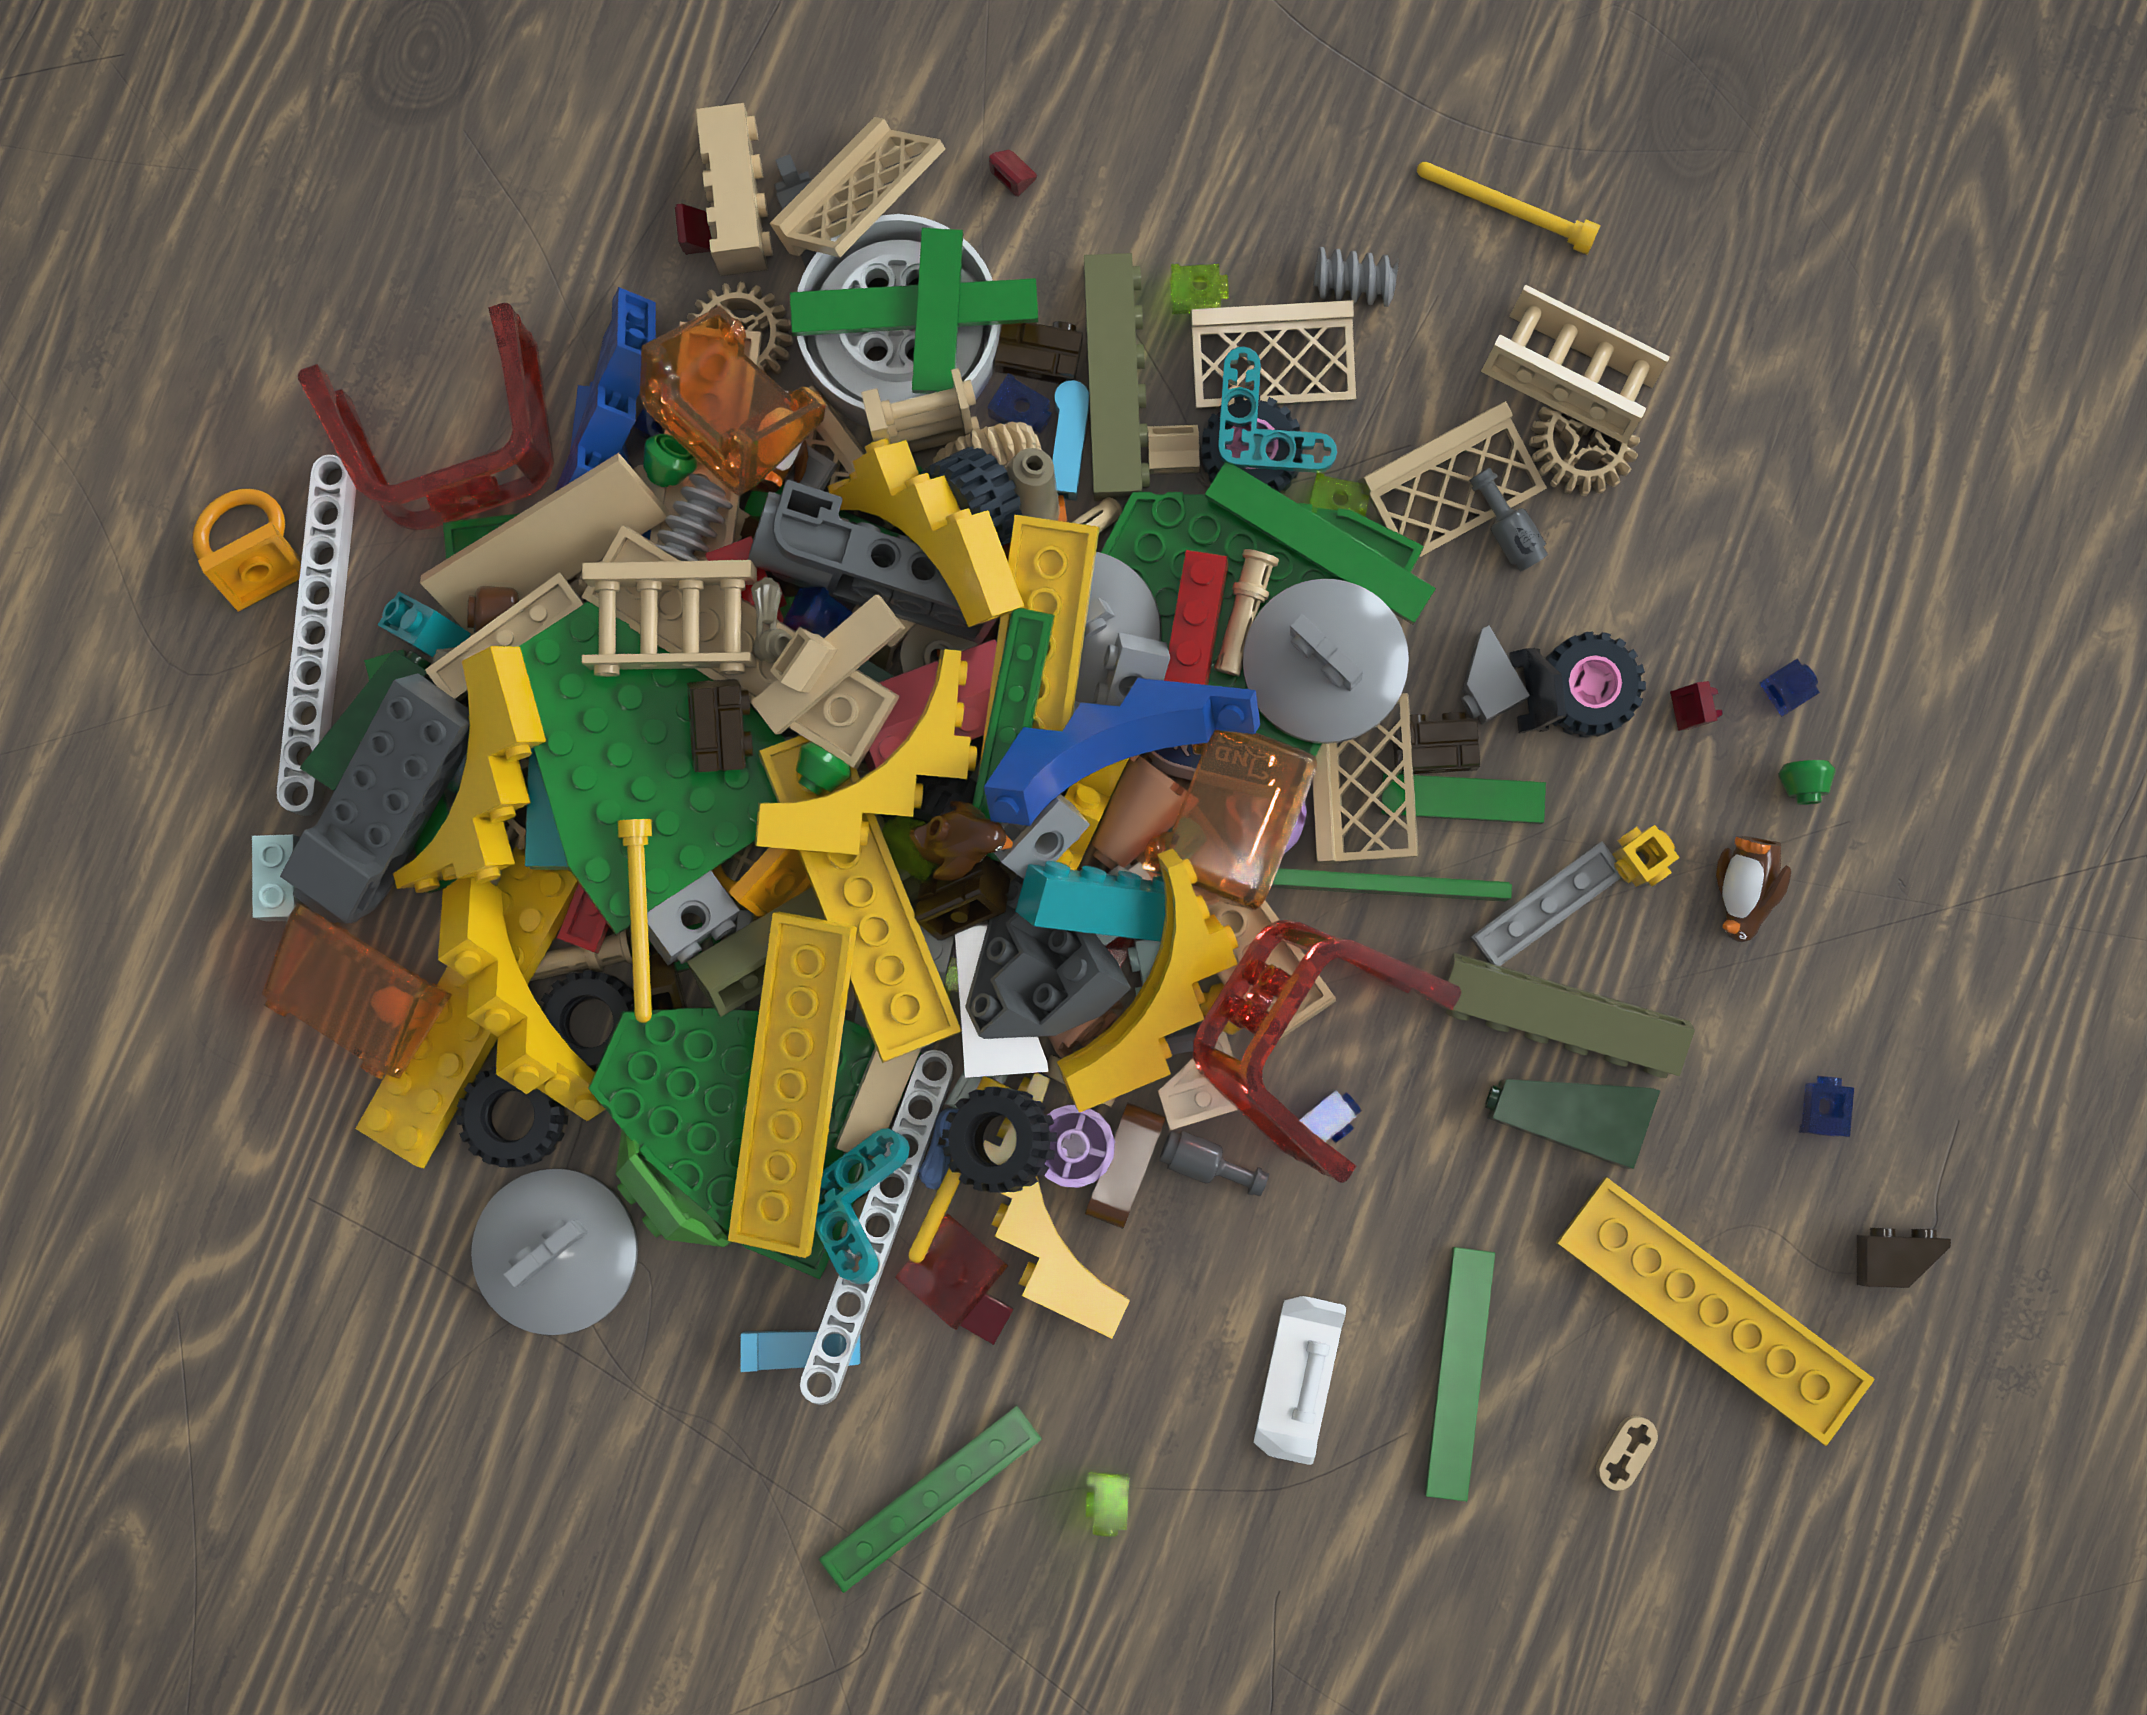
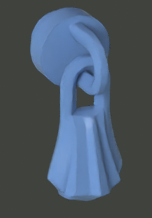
(936, 1163)

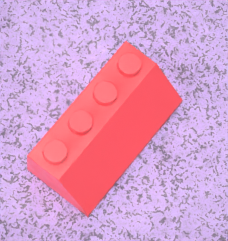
(914, 692)

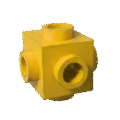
(1657, 850)

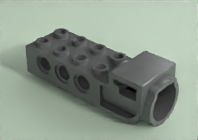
(813, 547)
(381, 802)

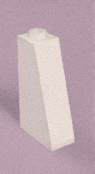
(995, 1055)

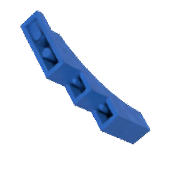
(615, 386)
(1098, 735)

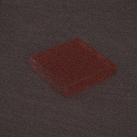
(953, 1273)

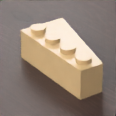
(731, 187)

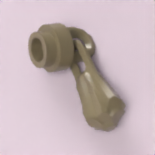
(772, 642)

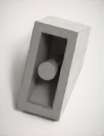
(1491, 680)

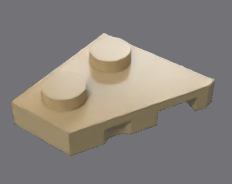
(1190, 1097)

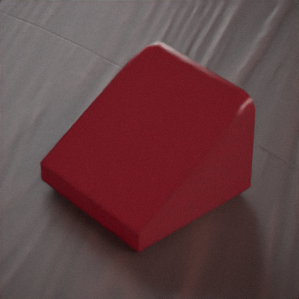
(1011, 171)
(692, 229)
(988, 1318)

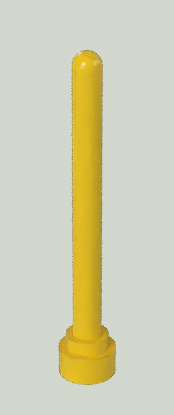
(1578, 234)
(635, 836)
(941, 1201)

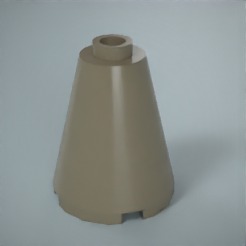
(1035, 483)

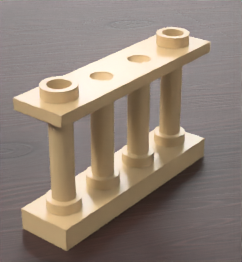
(1562, 388)
(925, 419)
(649, 579)

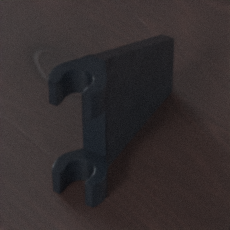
(1545, 689)

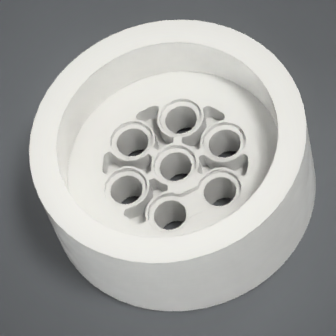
(839, 360)

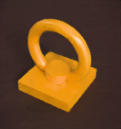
(252, 564)
(769, 882)

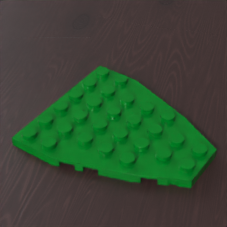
(1161, 527)
(626, 754)
(684, 1095)

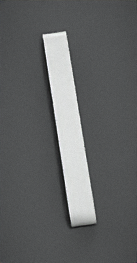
(307, 618)
(878, 1205)

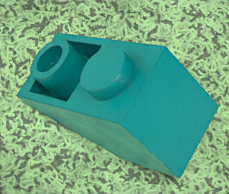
(420, 625)

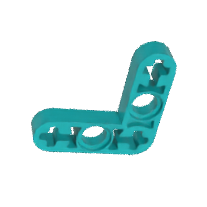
(1259, 438)
(839, 1202)

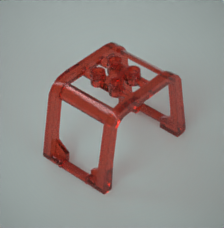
(467, 486)
(1268, 1026)

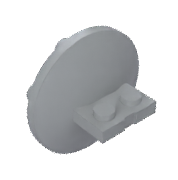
(1117, 604)
(1326, 661)
(554, 1251)

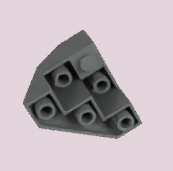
(1039, 978)

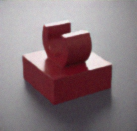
(1694, 705)

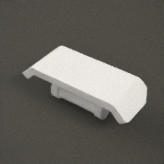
(1299, 1378)

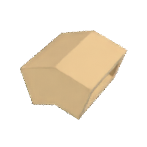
(1173, 449)
(803, 660)

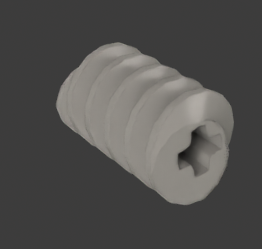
(1355, 276)
(693, 519)

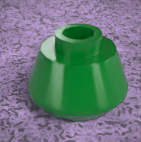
(667, 461)
(820, 769)
(1807, 780)

